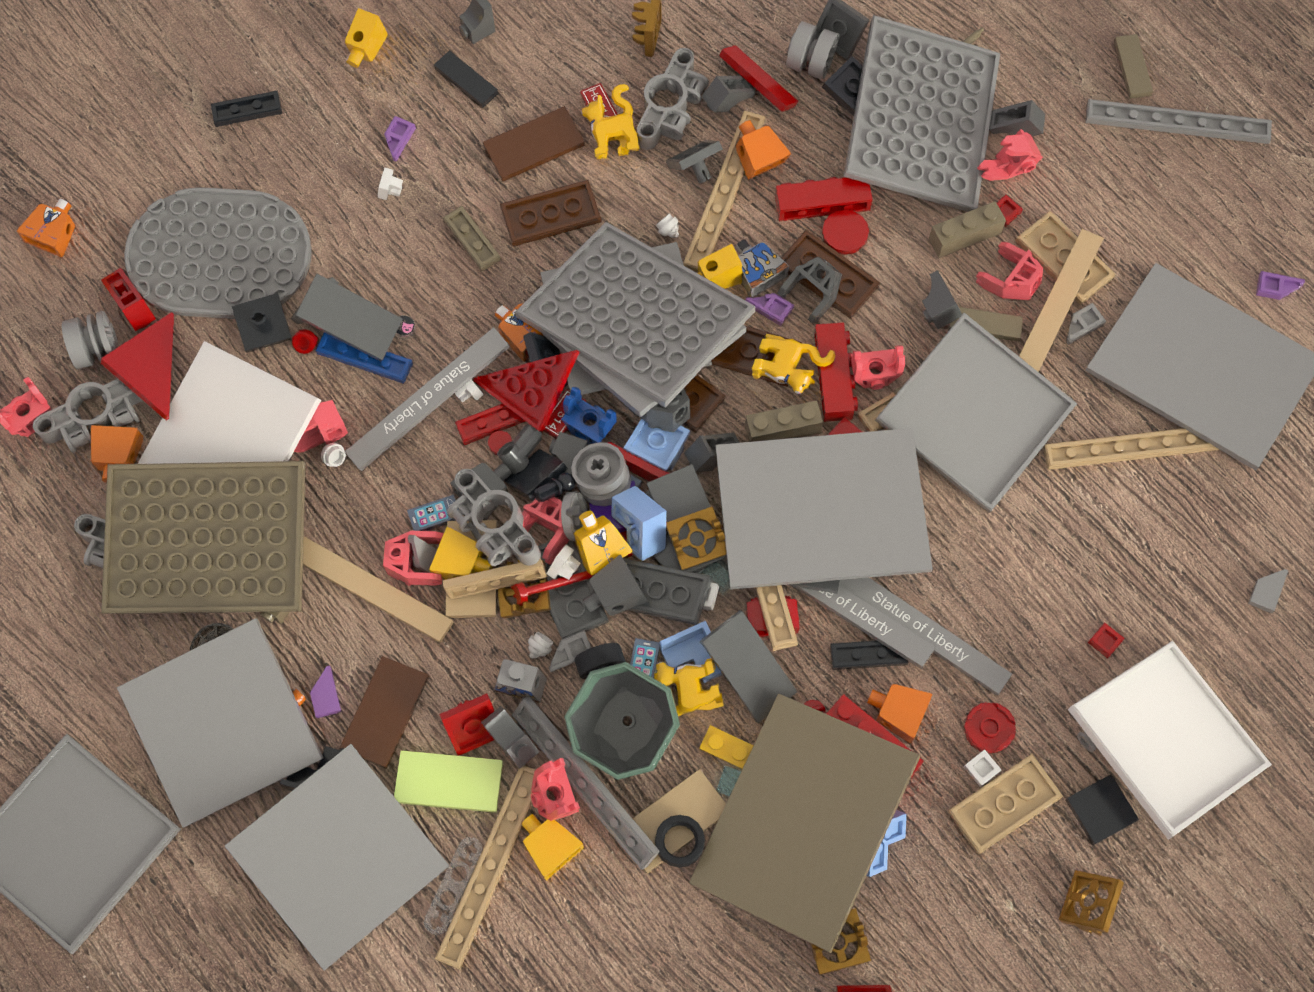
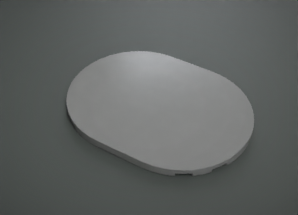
(216, 250)

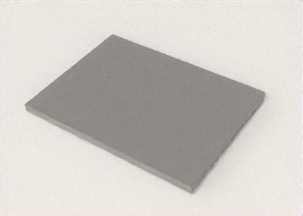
(922, 114)
(635, 313)
(1205, 366)
(822, 508)

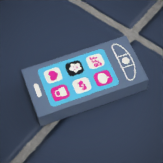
(431, 514)
(645, 656)

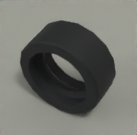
(598, 658)
(680, 820)

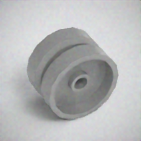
(600, 473)

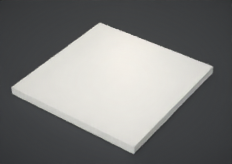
(230, 414)
(1169, 739)

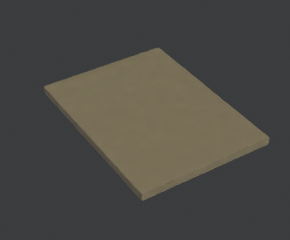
(204, 537)
(805, 821)

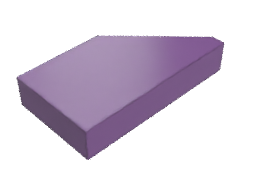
(398, 135)
(1276, 285)
(772, 307)
(325, 695)

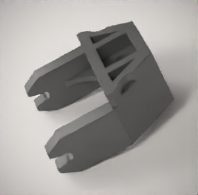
(813, 272)
(666, 417)

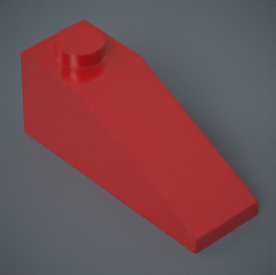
(128, 299)

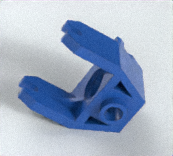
(579, 411)

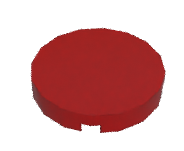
(845, 231)
(990, 727)

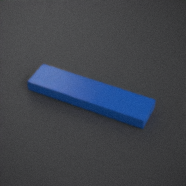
(391, 367)

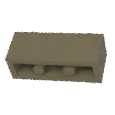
(967, 229)
(785, 422)

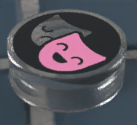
(407, 328)

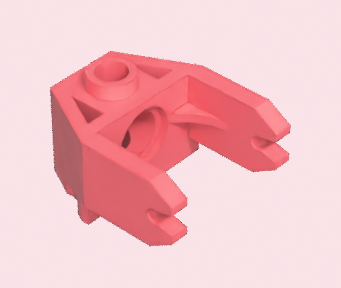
(1015, 158)
(1021, 282)
(888, 362)
(12, 417)
(323, 427)
(549, 516)
(399, 560)
(553, 777)

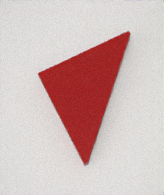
(146, 364)
(532, 387)

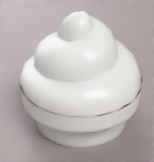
(668, 226)
(333, 454)
(539, 645)

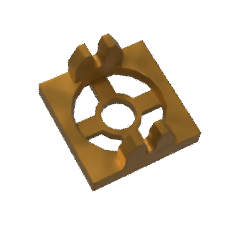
(651, 15)
(707, 515)
(512, 610)
(1101, 923)
(859, 957)

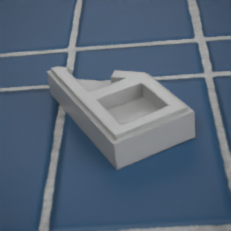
(1084, 322)
(423, 553)
(1267, 591)
(568, 650)

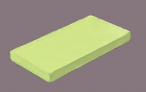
(448, 781)

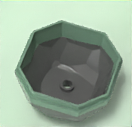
(598, 724)

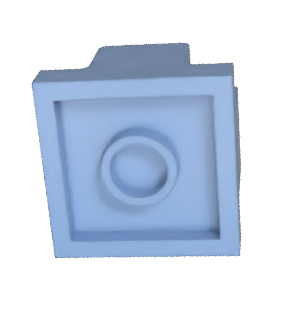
(656, 445)

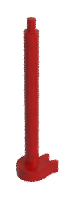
(521, 592)

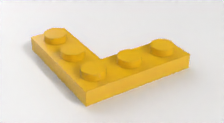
(726, 747)

